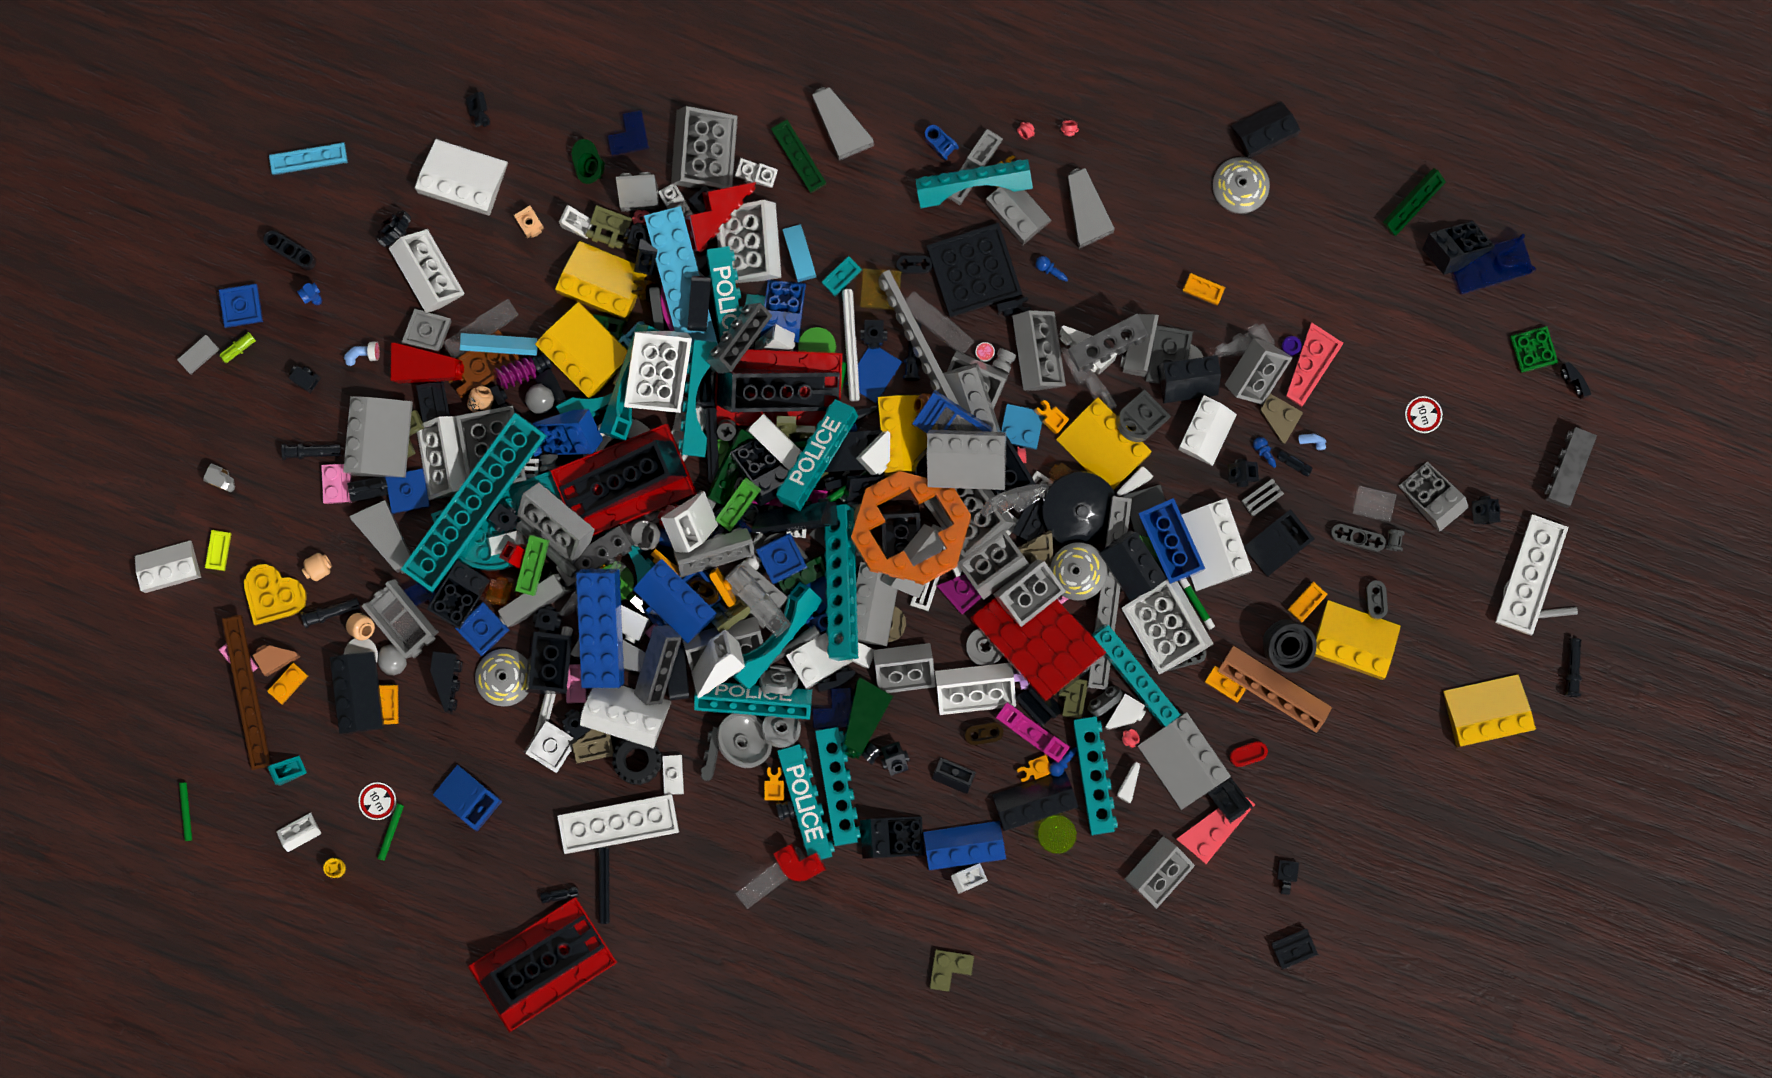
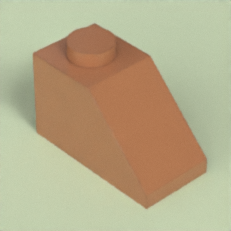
(273, 659)

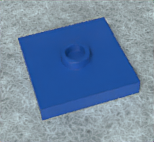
(240, 305)
(408, 492)
(781, 558)
(482, 629)

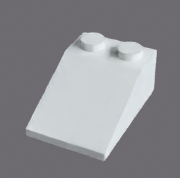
(813, 662)

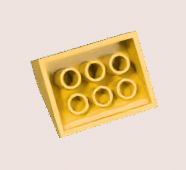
(600, 281)
(583, 350)
(906, 440)
(1100, 446)
(1356, 640)
(1488, 710)

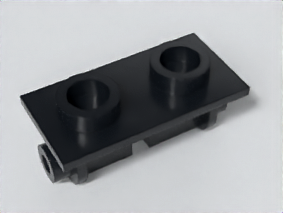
(367, 488)

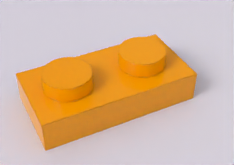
(658, 556)
(287, 683)
(1225, 685)

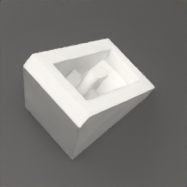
(575, 222)

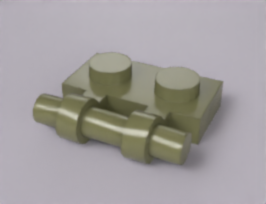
(609, 221)

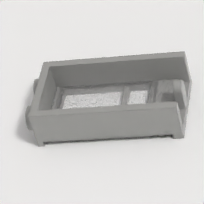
(400, 620)

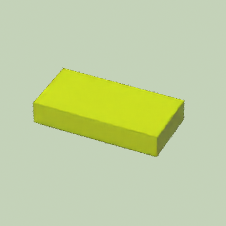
(218, 550)

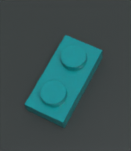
(841, 276)

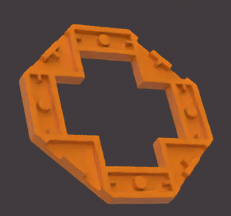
(900, 565)

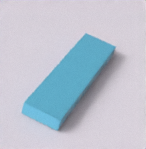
(308, 158)
(498, 344)

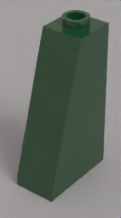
(865, 713)

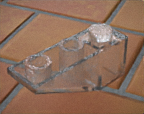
(1241, 342)

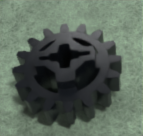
(393, 228)

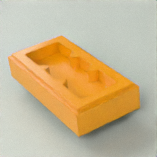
(1203, 289)
(723, 587)
(1307, 602)
(390, 703)

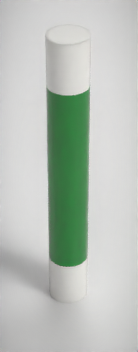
(1197, 604)

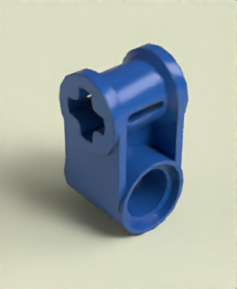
(941, 142)

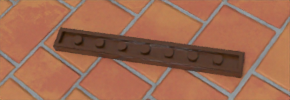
(246, 692)

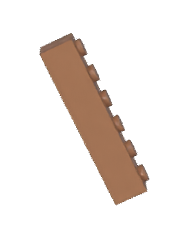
(1275, 689)

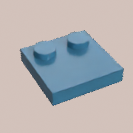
(1022, 426)

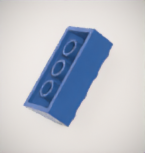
(1172, 541)
(674, 601)
(964, 845)

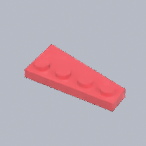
(1313, 361)
(1209, 834)

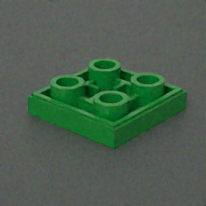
(1534, 349)

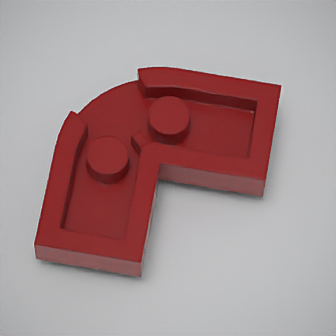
(797, 869)

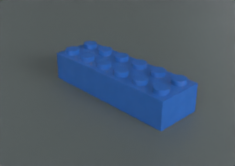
(600, 628)

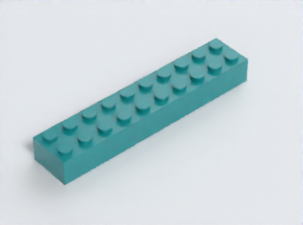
(474, 502)

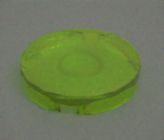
(1057, 834)

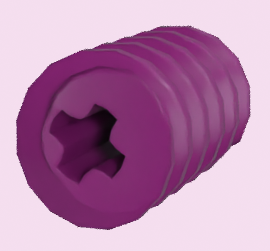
(515, 372)

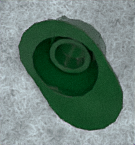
(587, 161)

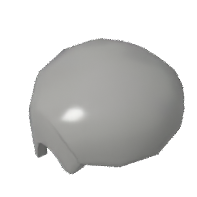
(539, 399)
(645, 535)
(391, 660)

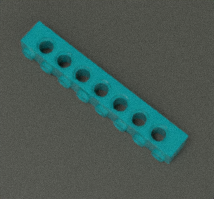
(846, 590)

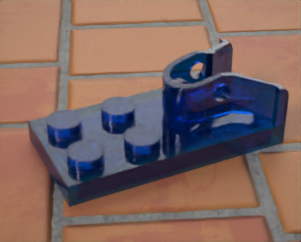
(1501, 264)

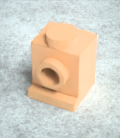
(525, 215)

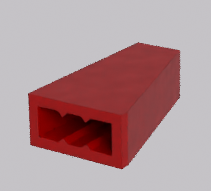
(418, 365)

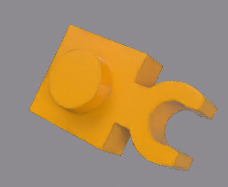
(1053, 419)
(1038, 768)
(774, 788)

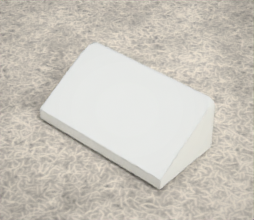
(298, 832)

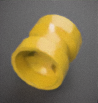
(331, 867)

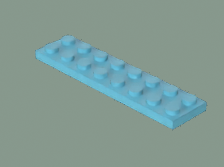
(676, 267)

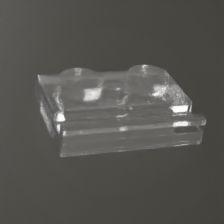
(1374, 504)

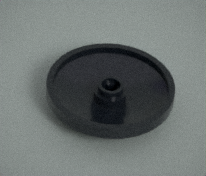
(1078, 508)

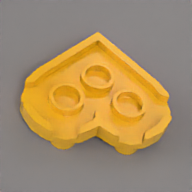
(271, 595)

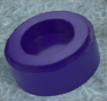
(1291, 345)

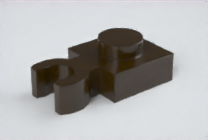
(643, 289)

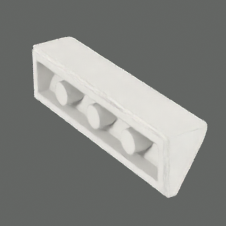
(775, 441)

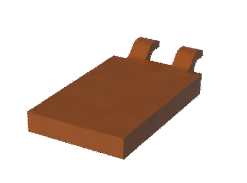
(480, 367)

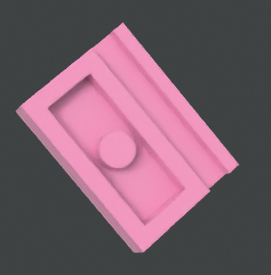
(335, 484)

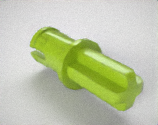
(237, 347)

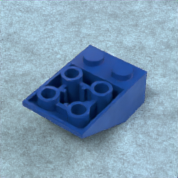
(785, 305)
(570, 433)
(467, 798)

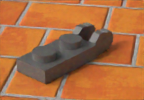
(710, 756)

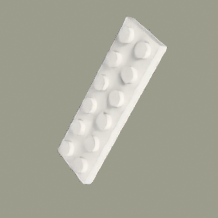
(1531, 575)
(618, 824)

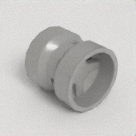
(1004, 360)

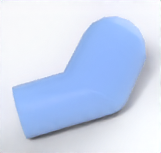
(353, 353)
(1313, 438)

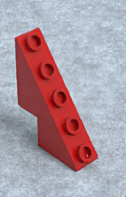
(718, 206)

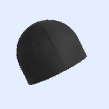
(1289, 645)

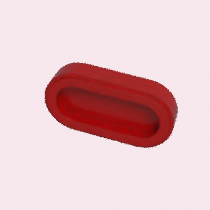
(1248, 754)

